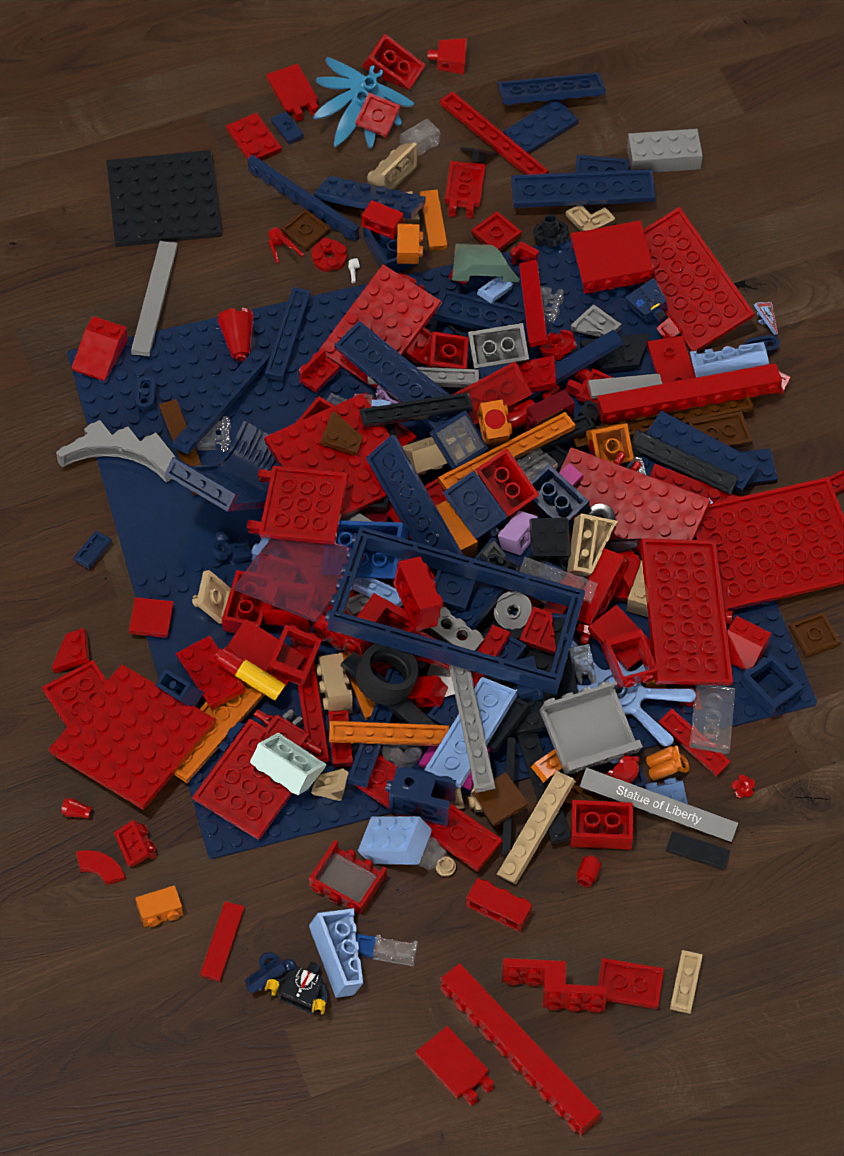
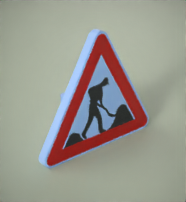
(765, 311)

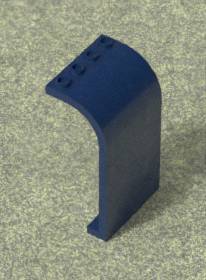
(234, 478)

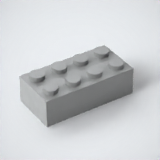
(665, 150)

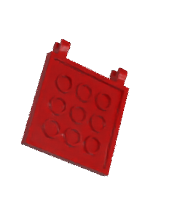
(301, 505)

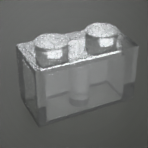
(424, 134)

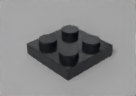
(549, 537)

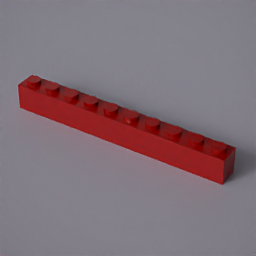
(689, 393)
(520, 1050)

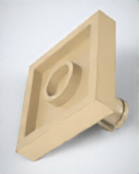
(212, 596)

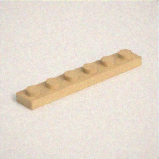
(536, 827)

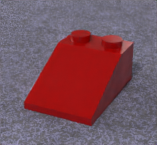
(396, 62)
(100, 348)

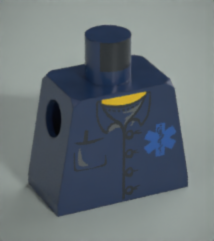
(648, 302)

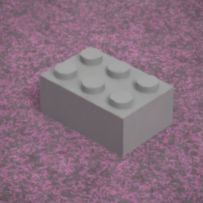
(498, 346)

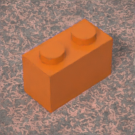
(408, 244)
(159, 906)

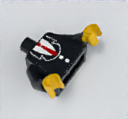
(301, 989)

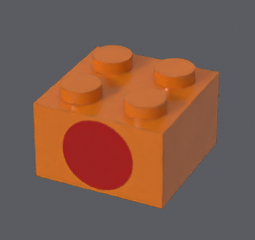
(494, 423)
(609, 441)

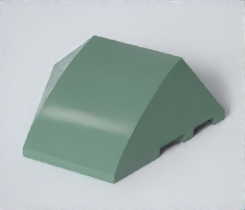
(480, 261)

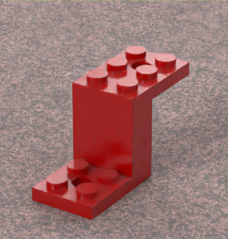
(375, 610)

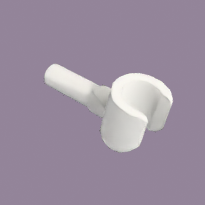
(353, 264)

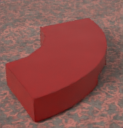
(101, 865)

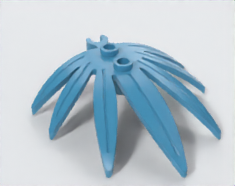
(359, 89)

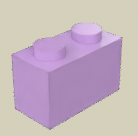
(516, 534)

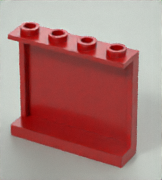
(612, 256)

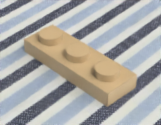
(686, 982)

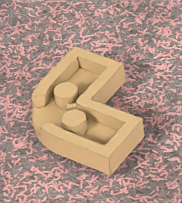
(585, 221)

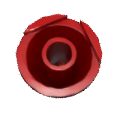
(237, 331)

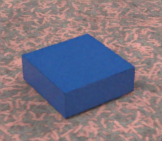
(366, 945)

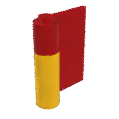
(250, 655)

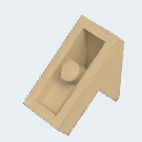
(331, 784)

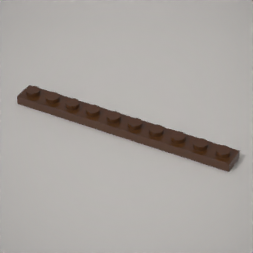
(690, 414)

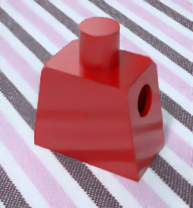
(450, 55)

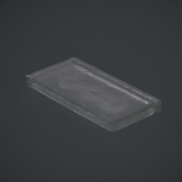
(712, 718)

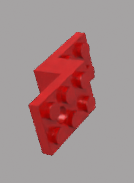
(555, 990)

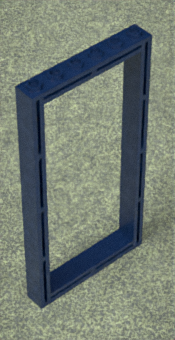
(443, 651)

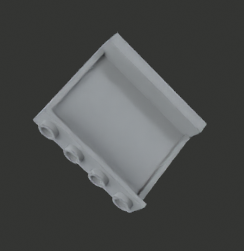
(588, 728)

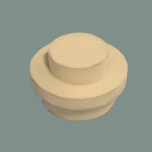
(446, 866)

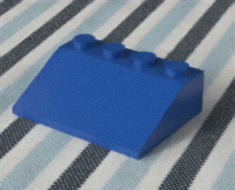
(374, 564)

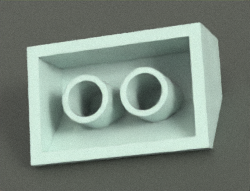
(287, 763)

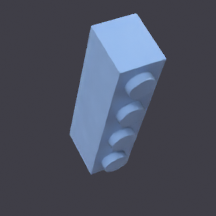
(729, 359)
(338, 950)

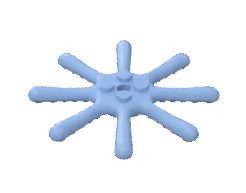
(632, 697)

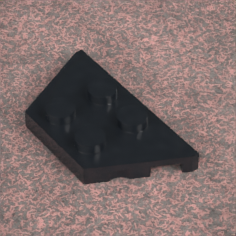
(624, 357)

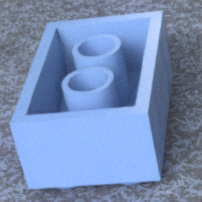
(395, 840)

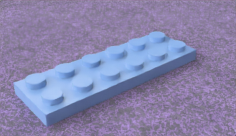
(451, 755)

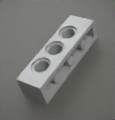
(458, 627)

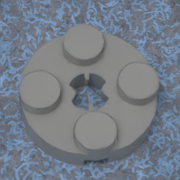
(503, 607)

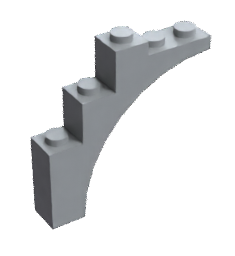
(124, 444)

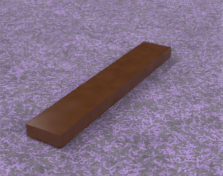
(175, 425)

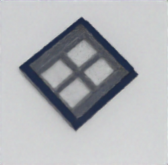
(458, 440)

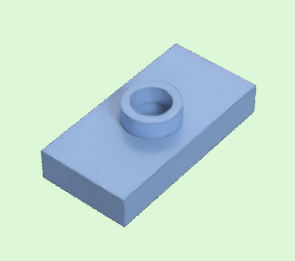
(494, 289)

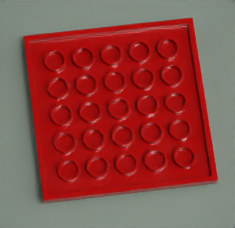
(300, 448)
(132, 737)

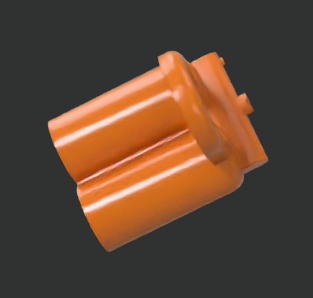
(666, 763)

